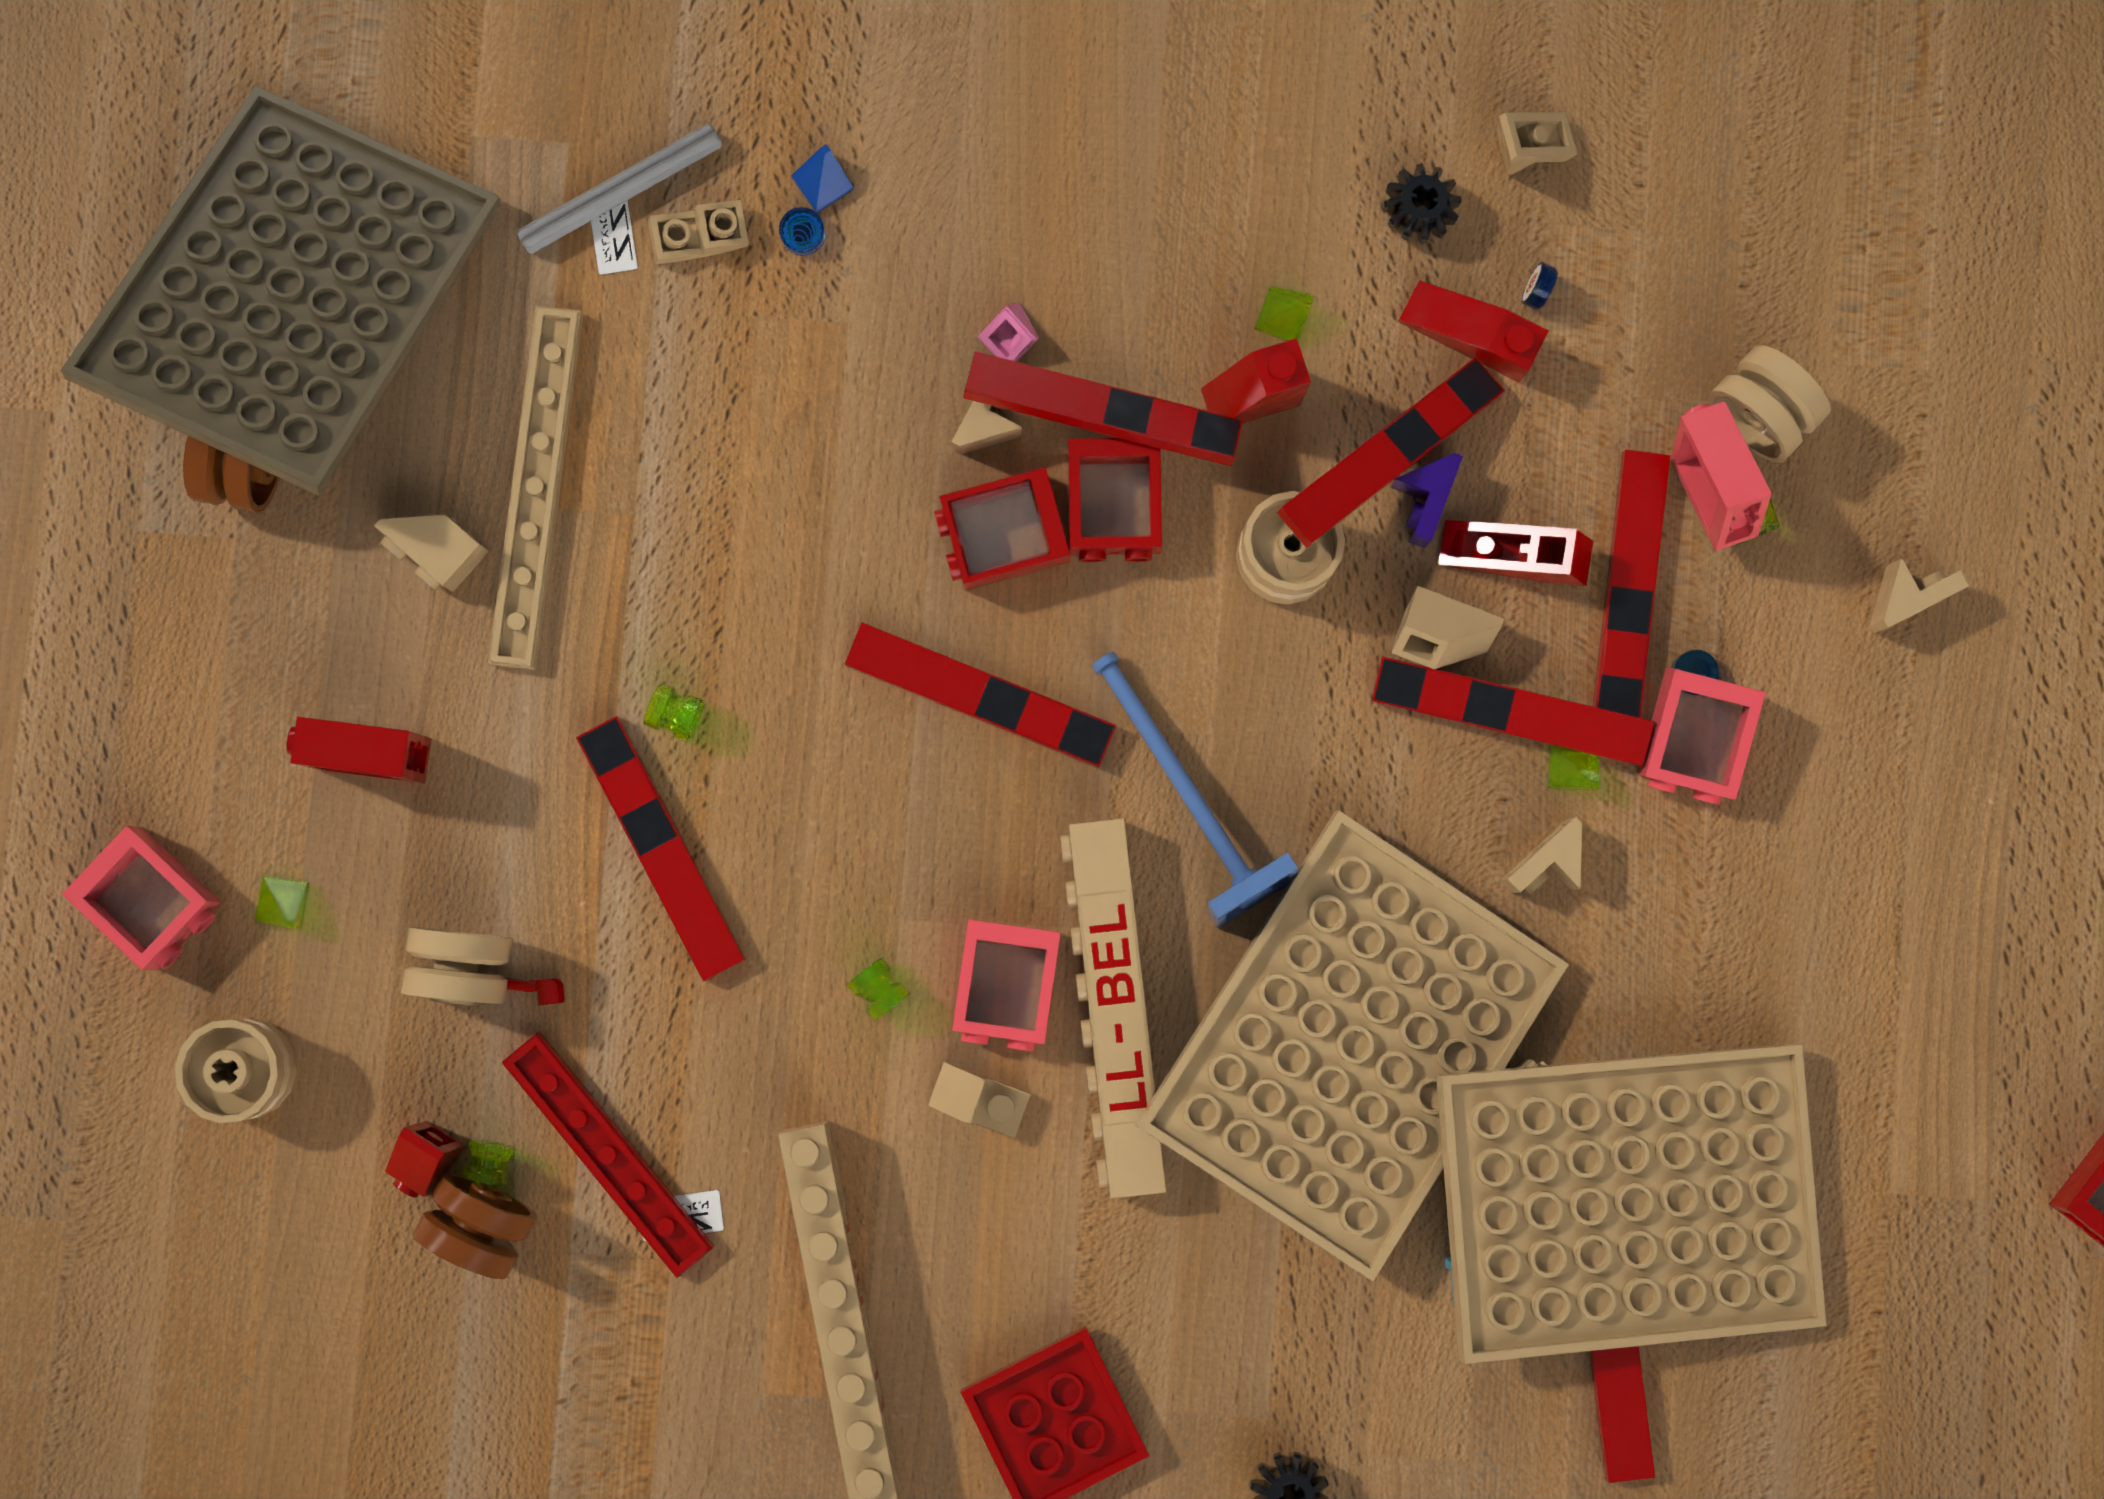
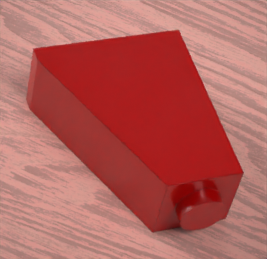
(1260, 383)

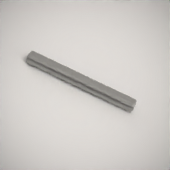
(619, 188)

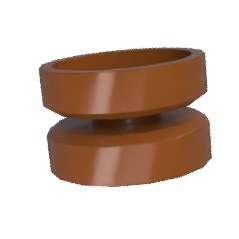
(217, 476)
(474, 1226)

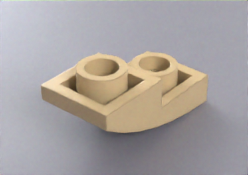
(698, 233)

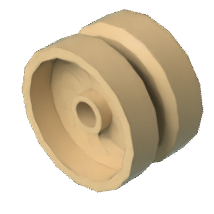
(1772, 402)
(1273, 569)
(456, 966)
(208, 1076)

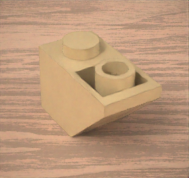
(436, 544)
(1443, 630)

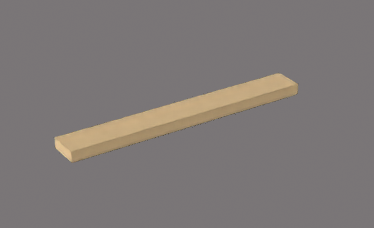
(535, 488)

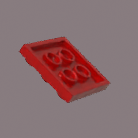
(1055, 1420)

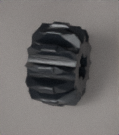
(1422, 188)
(1289, 1474)

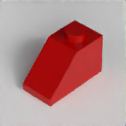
(421, 1158)

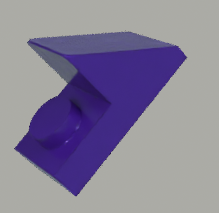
(1432, 485)

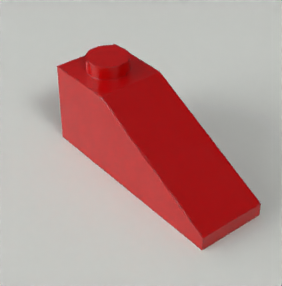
(1475, 329)
(1518, 551)

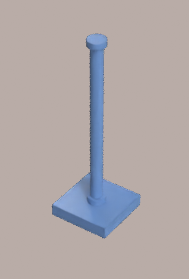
(1248, 884)

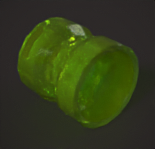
(674, 712)
(878, 989)

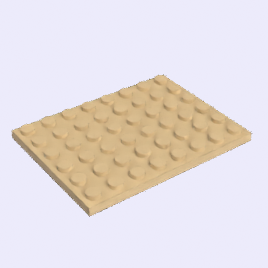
(1329, 1040)
(1630, 1202)

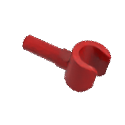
(548, 990)

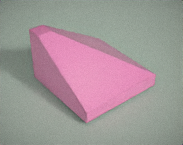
(1009, 333)

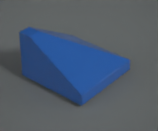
(822, 179)

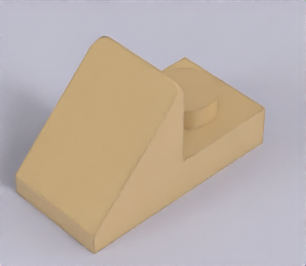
(1534, 139)
(983, 429)
(1903, 597)
(1558, 851)
(979, 1100)

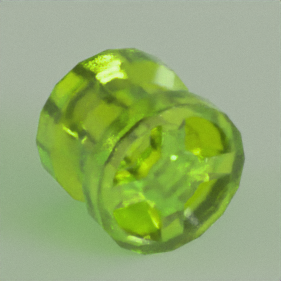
(488, 1162)

